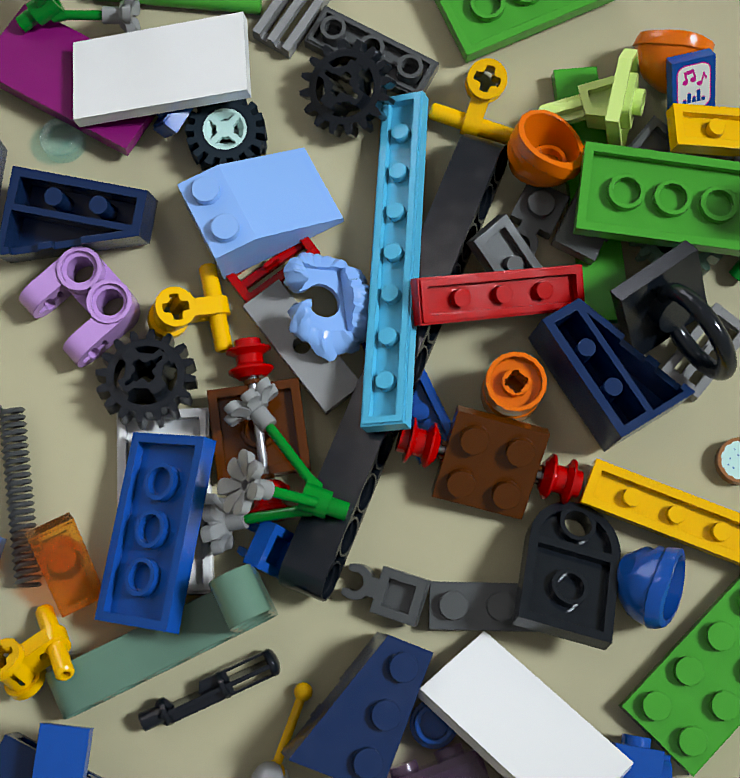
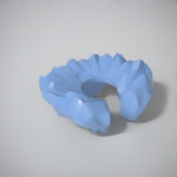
(346, 328)

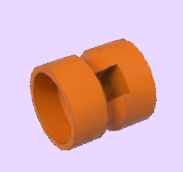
(513, 386)

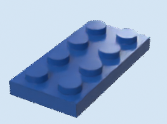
(156, 531)

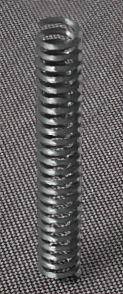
(18, 560)

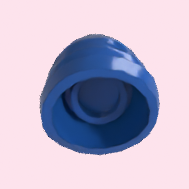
(651, 584)

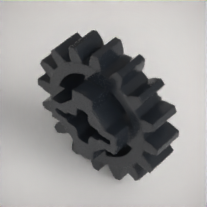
(360, 72)
(158, 362)

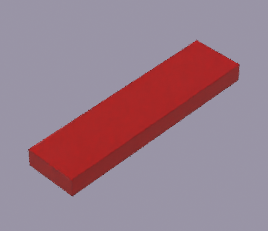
(495, 294)

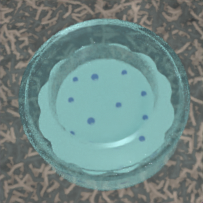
(62, 141)

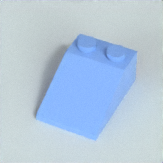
(258, 207)

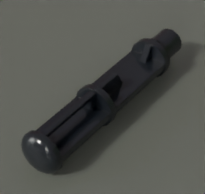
(211, 691)

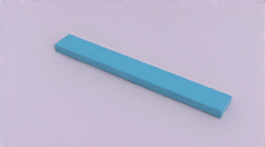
(394, 261)

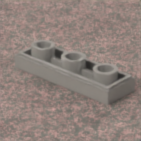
(324, 380)

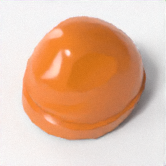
(658, 45)
(544, 149)

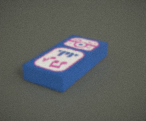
(691, 78)

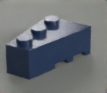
(57, 212)
(603, 374)
(365, 713)

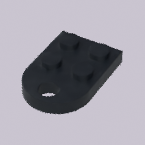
(569, 579)

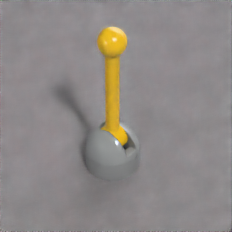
(275, 768)

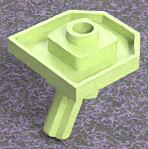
(608, 101)

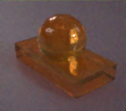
(65, 564)

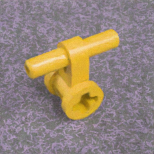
(473, 120)
(211, 308)
(30, 659)

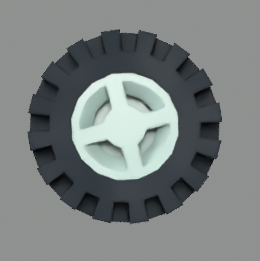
(220, 122)

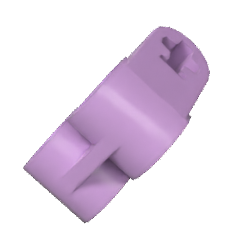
(59, 283)

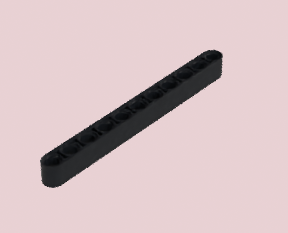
(359, 457)

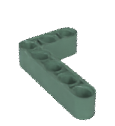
(231, 608)

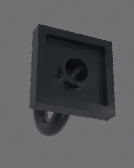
(664, 301)

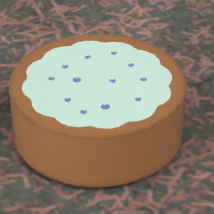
(728, 461)

